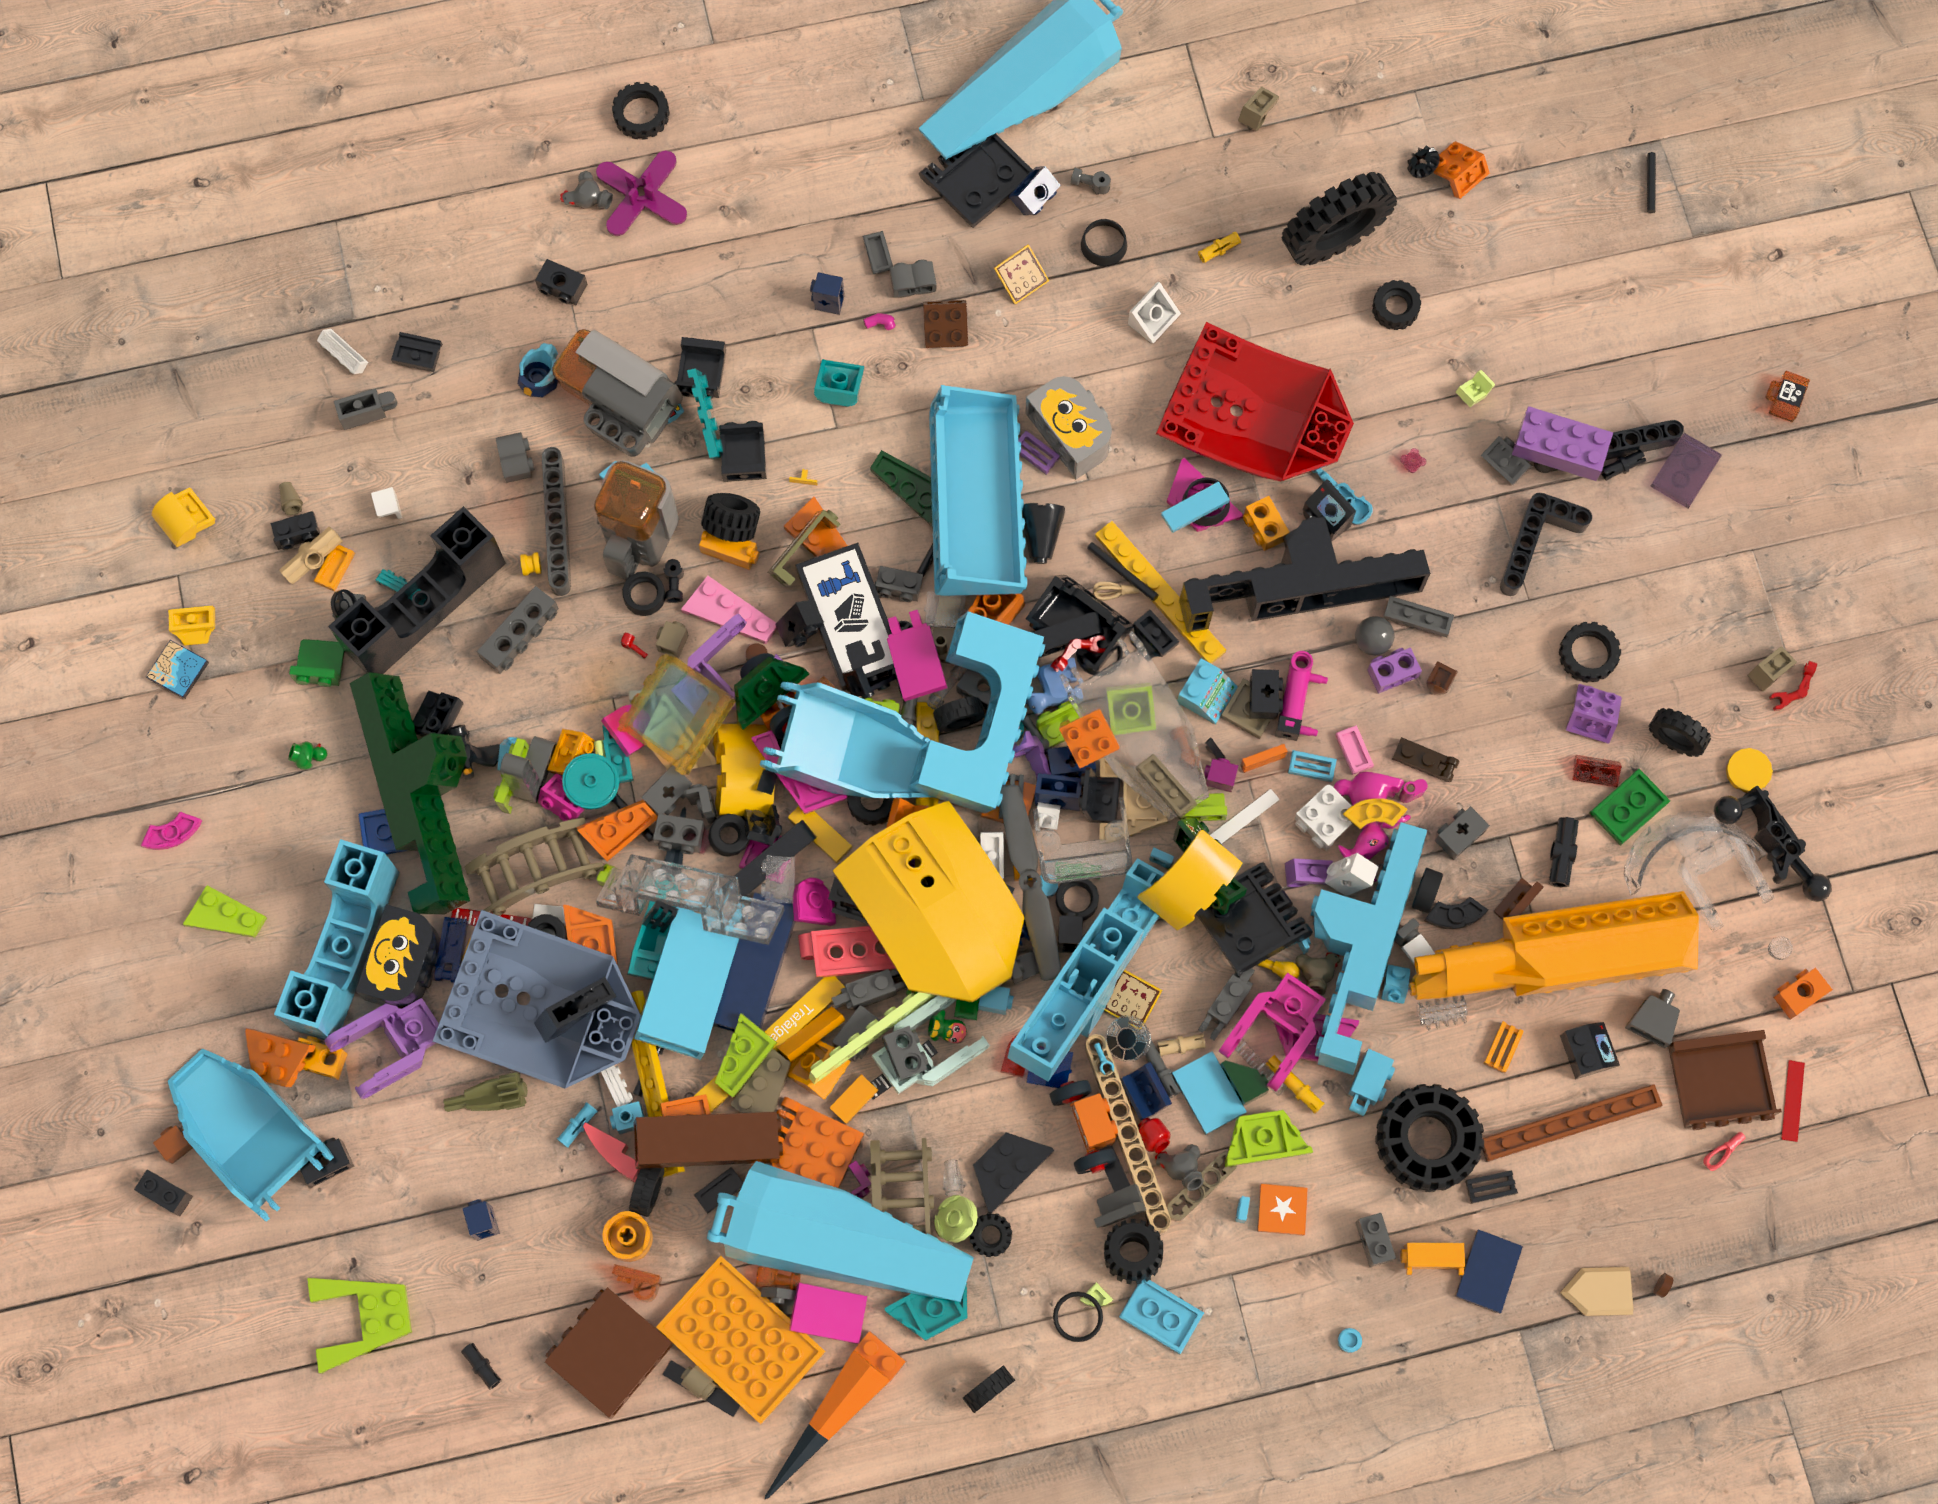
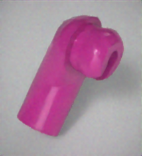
(880, 318)

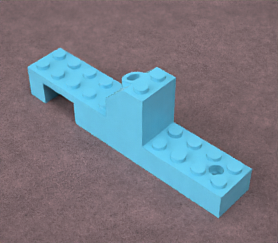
(1365, 938)
(1088, 977)

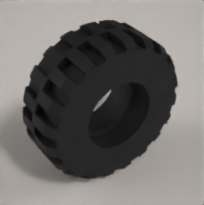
(1453, 1113)

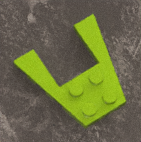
(382, 1316)

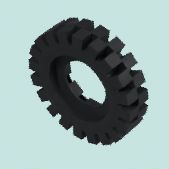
(1339, 218)

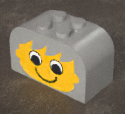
(1071, 423)

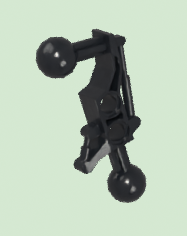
(1776, 839)

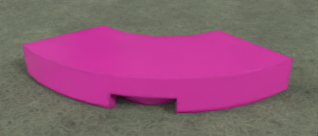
(171, 834)

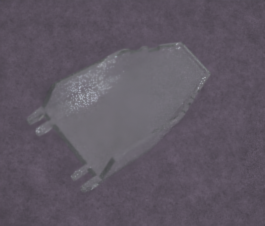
(1144, 722)

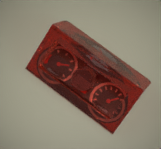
(1596, 770)

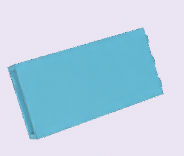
(686, 986)

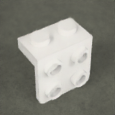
(1324, 817)

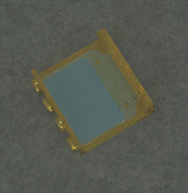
(676, 712)

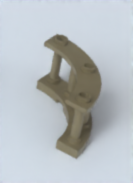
(525, 844)
(881, 1178)

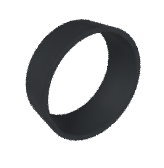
(1098, 259)
(1212, 520)

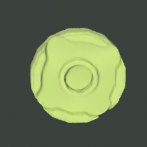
(955, 1218)

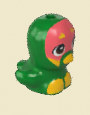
(949, 1030)

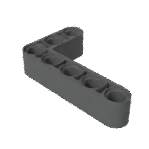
(528, 774)

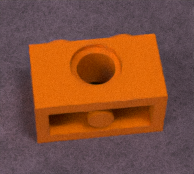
(1815, 989)

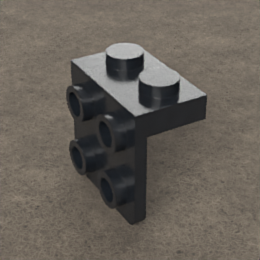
(1099, 797)

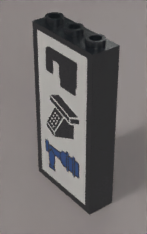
(852, 612)

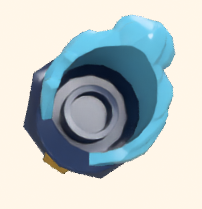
(536, 371)

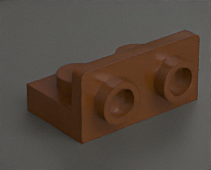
(1518, 899)

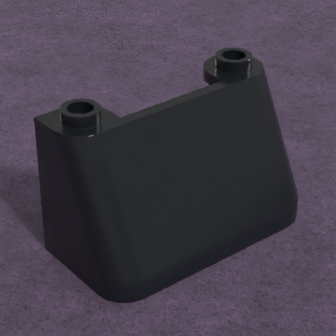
(1067, 600)

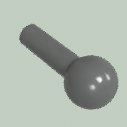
(1034, 732)

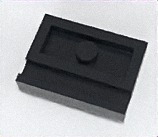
(416, 352)

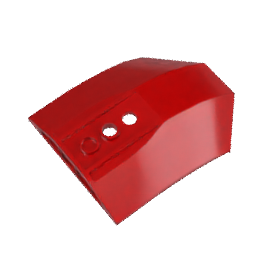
(1289, 409)

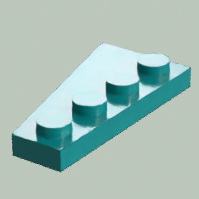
(713, 444)

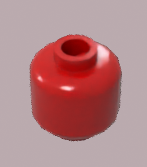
(1154, 1135)

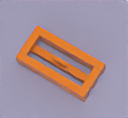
(1263, 758)

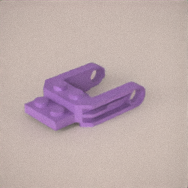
(712, 646)
(408, 1030)

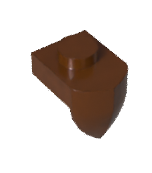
(1441, 679)

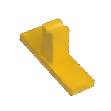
(803, 480)

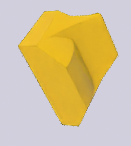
(192, 624)

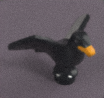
(485, 756)

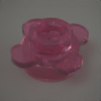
(1411, 466)

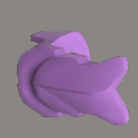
(1034, 752)

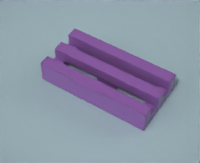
(1050, 463)

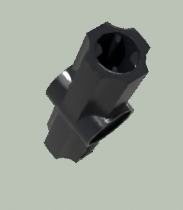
(1563, 852)

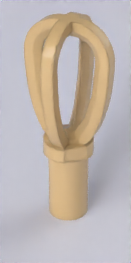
(1121, 590)

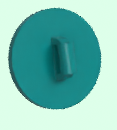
(590, 781)

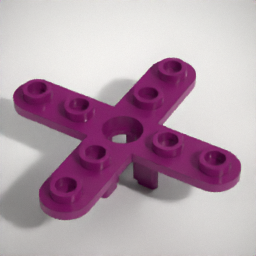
(652, 200)

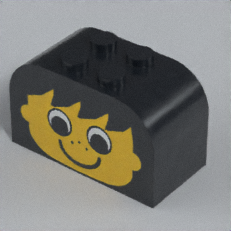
(399, 959)

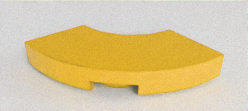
(1375, 811)

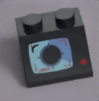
(1330, 504)
(1589, 1049)

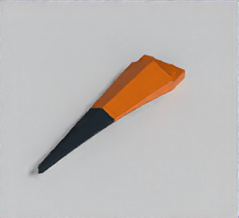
(860, 1380)

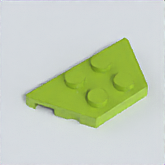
(1264, 1139)

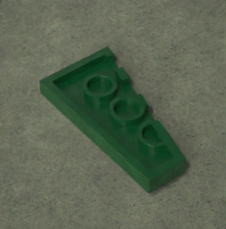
(905, 482)

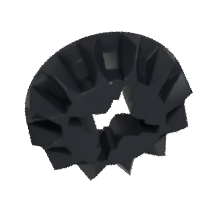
(1422, 170)

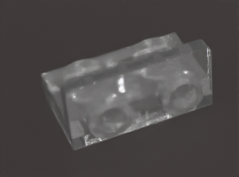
(779, 879)

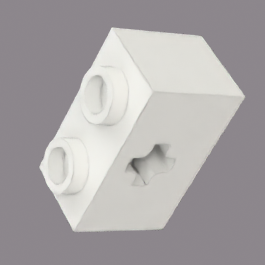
(1351, 874)

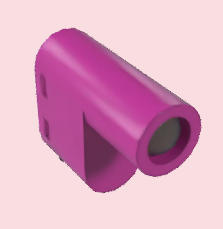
(1413, 790)

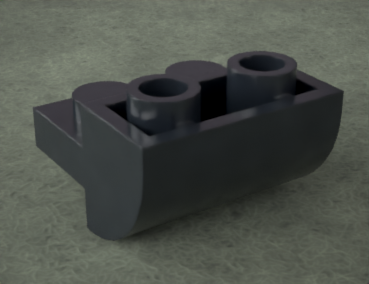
(437, 713)

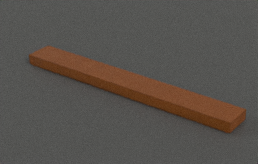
(1571, 1122)

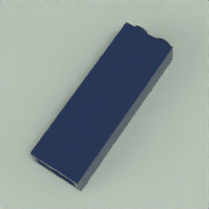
(754, 975)

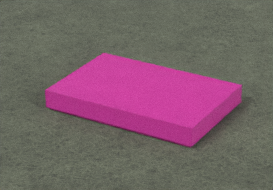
(828, 1313)

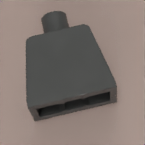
(1656, 1019)

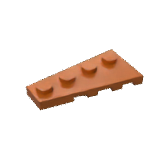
(822, 538)

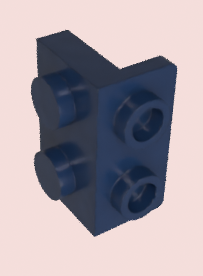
(1145, 1091)

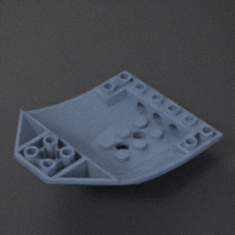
(548, 971)

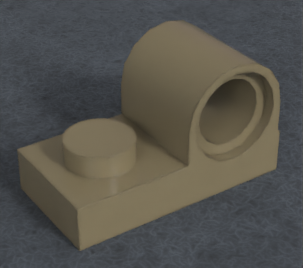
(1257, 107)
(1772, 668)

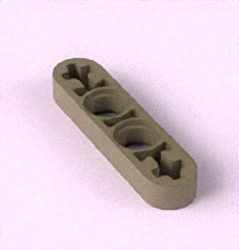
(1204, 1190)

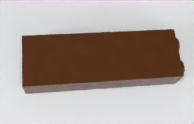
(707, 1140)

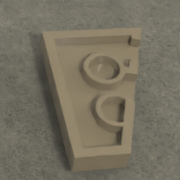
(764, 1086)

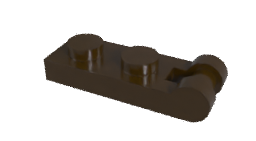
(1425, 760)

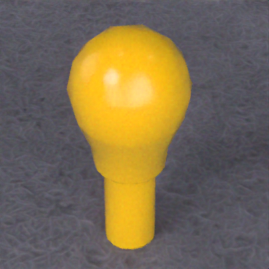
(1281, 968)

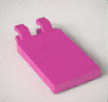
(915, 658)

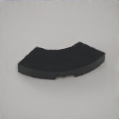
(1457, 915)

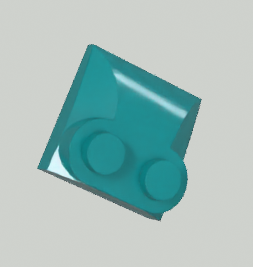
(838, 383)

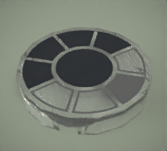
(1128, 1038)

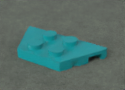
(927, 1314)

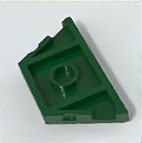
(762, 686)

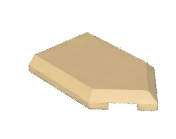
(1601, 1291)

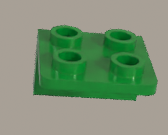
(318, 663)

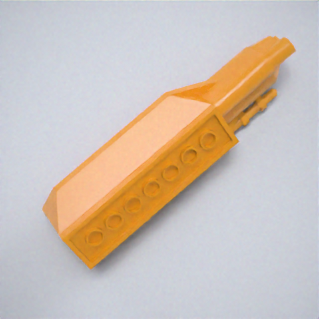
(1569, 949)

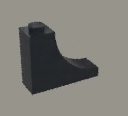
(567, 1012)

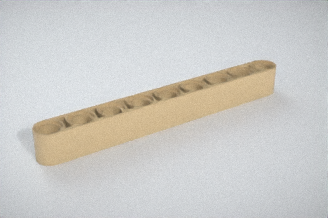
(1134, 1143)

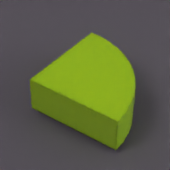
(603, 875)

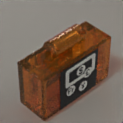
(1788, 395)

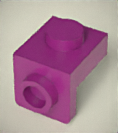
(861, 1174)

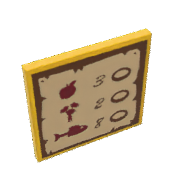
(1021, 274)
(1133, 997)

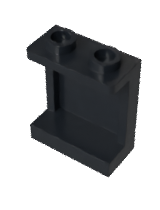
(705, 356)
(743, 451)

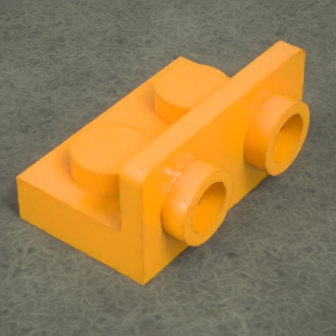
(569, 746)

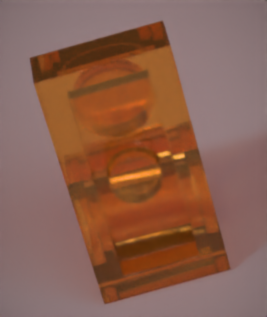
(627, 1274)

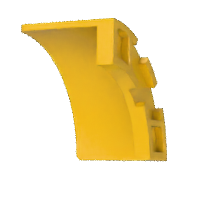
(739, 770)
(1191, 881)

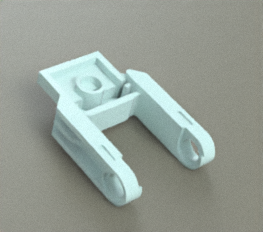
(933, 1074)

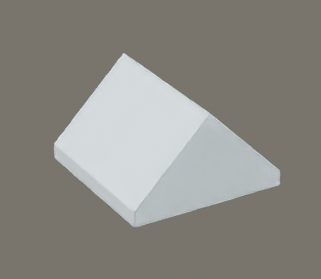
(1153, 313)

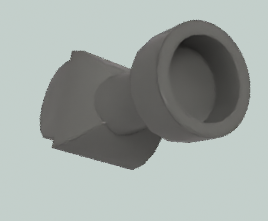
(1100, 181)

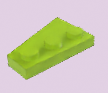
(224, 914)

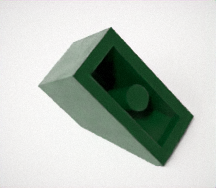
(1246, 1081)

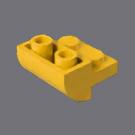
(182, 516)

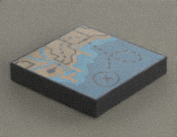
(177, 669)

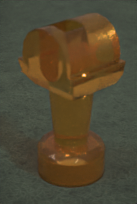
(769, 1277)

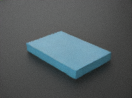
(1209, 1093)
(1161, 1315)

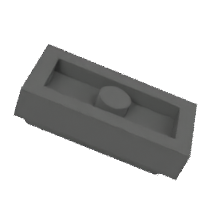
(1119, 1206)

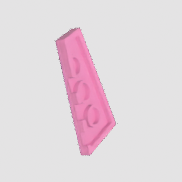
(718, 605)

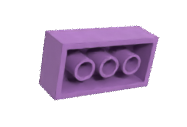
(1562, 443)

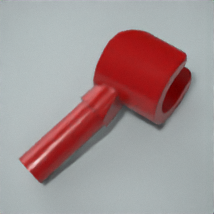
(627, 642)

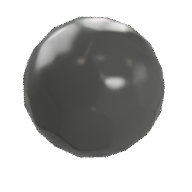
(1374, 635)

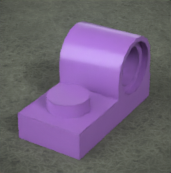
(1306, 871)

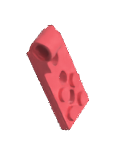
(817, 947)

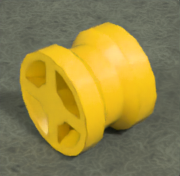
(530, 564)

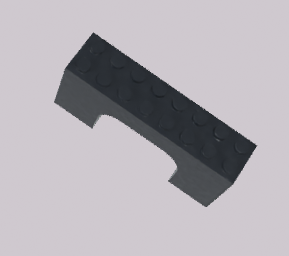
(461, 564)

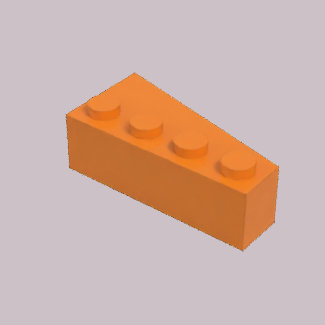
(998, 607)

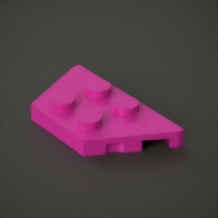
(1185, 476)
(1288, 1040)

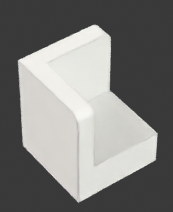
(386, 503)

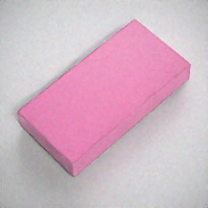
(1354, 750)

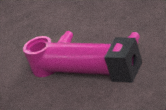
(1294, 698)

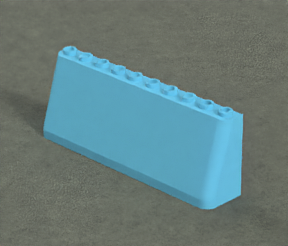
(976, 493)

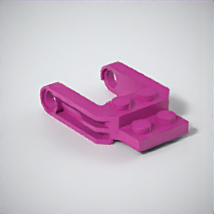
(1291, 1008)

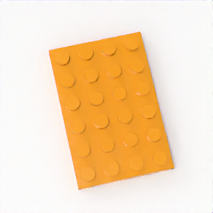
(740, 1339)

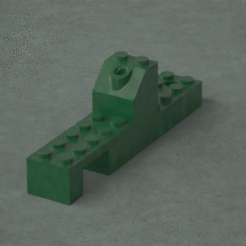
(411, 782)

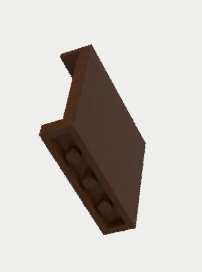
(1723, 1080)
(608, 1352)

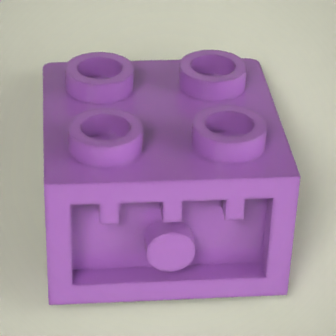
(1594, 713)

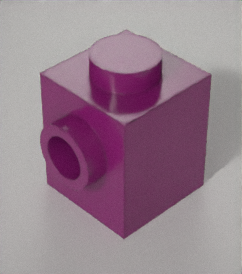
(1221, 774)

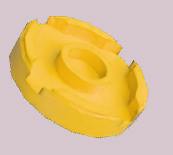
(1748, 769)

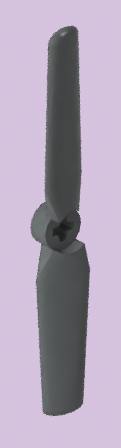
(1035, 903)

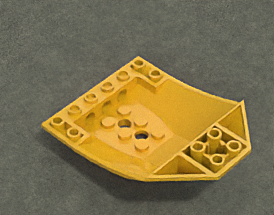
(944, 937)

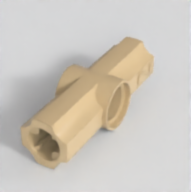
(301, 563)

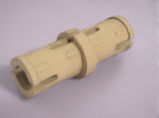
(1181, 1045)

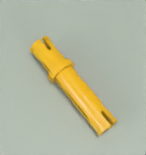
(1297, 1087)

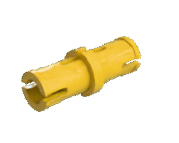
(1219, 247)

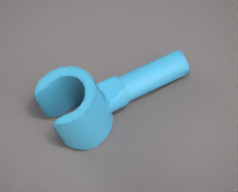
(1102, 1058)

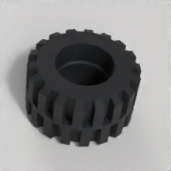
(730, 517)
(1133, 1233)

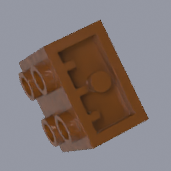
(945, 323)

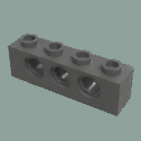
(519, 618)

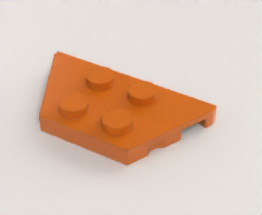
(590, 930)
(276, 1057)

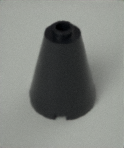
(1042, 529)

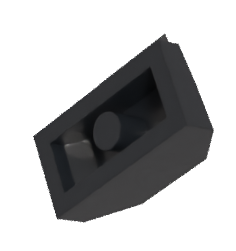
(1154, 635)

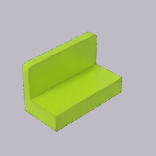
(1210, 809)

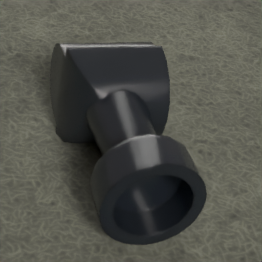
(673, 573)

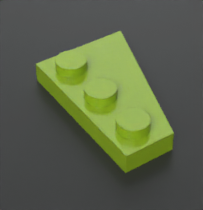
(503, 793)
(745, 1053)

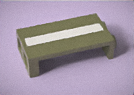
(781, 574)

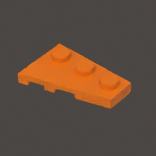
(617, 829)

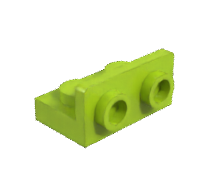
(1049, 723)

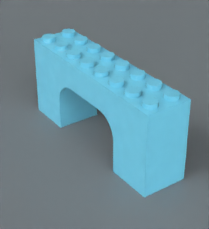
(1008, 663)
(360, 889)

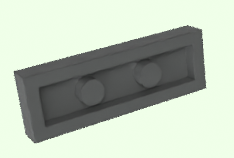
(1418, 616)

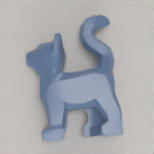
(1053, 689)

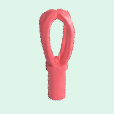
(1729, 1146)

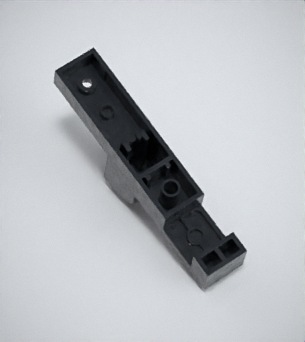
(1305, 580)

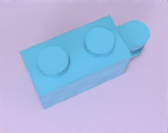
(1370, 1080)

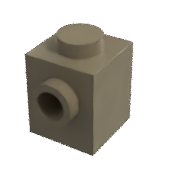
(671, 638)

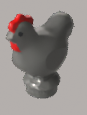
(587, 193)
(1182, 1166)

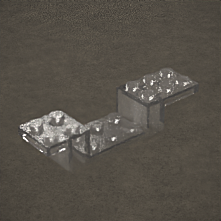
(693, 889)

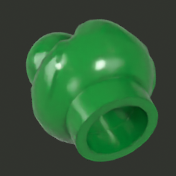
(303, 753)

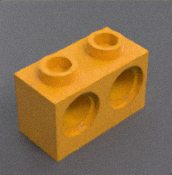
(1271, 521)
(317, 1062)

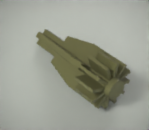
(493, 1094)

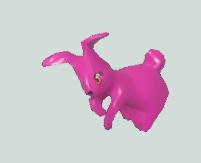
(1364, 787)

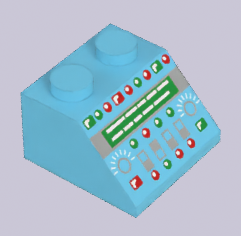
(1207, 691)

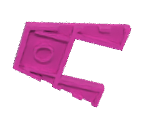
(806, 796)

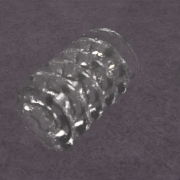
(1442, 1011)

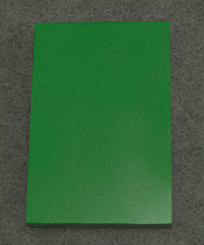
(1629, 807)

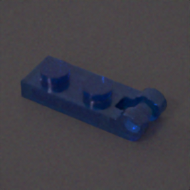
(451, 948)

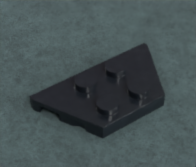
(1007, 1167)

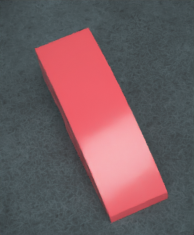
(613, 1152)

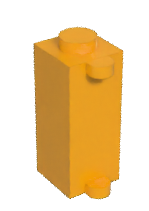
(737, 553)
(1433, 1256)

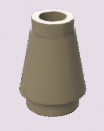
(290, 500)

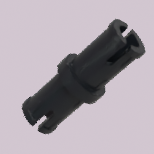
(1623, 464)
(481, 1366)

